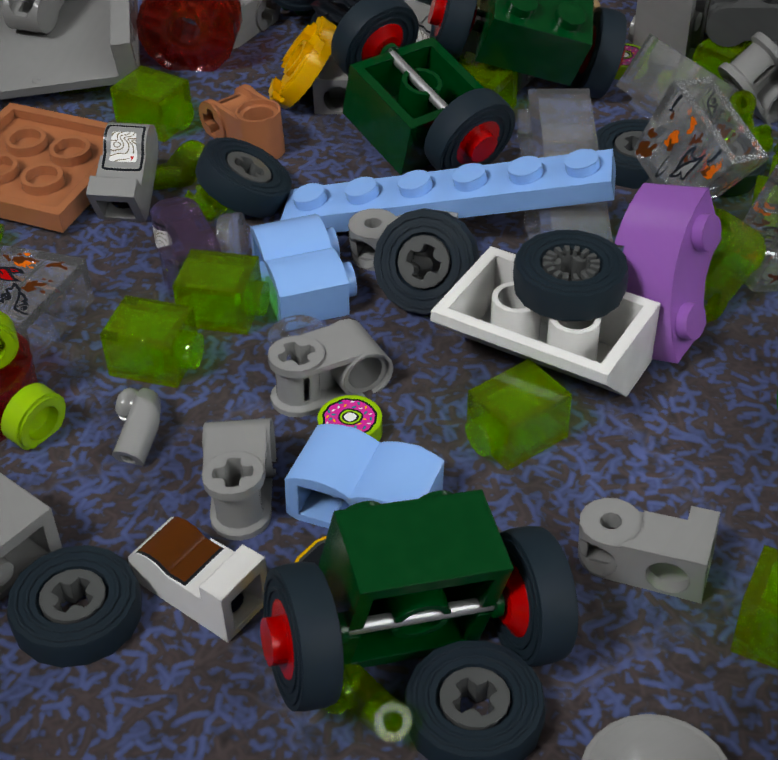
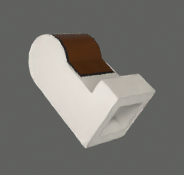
(201, 576)

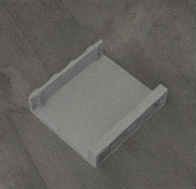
(88, 48)

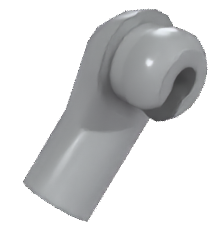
(142, 419)

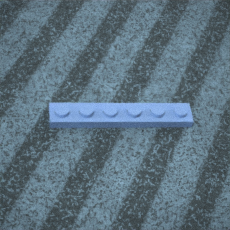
(466, 190)

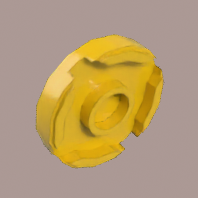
(303, 62)

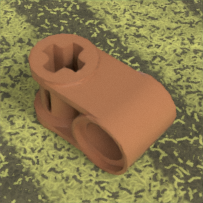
(246, 118)

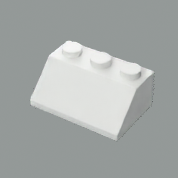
(600, 351)

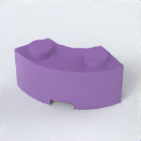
(668, 252)

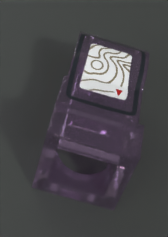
(178, 229)

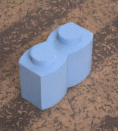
(303, 268)
(352, 467)

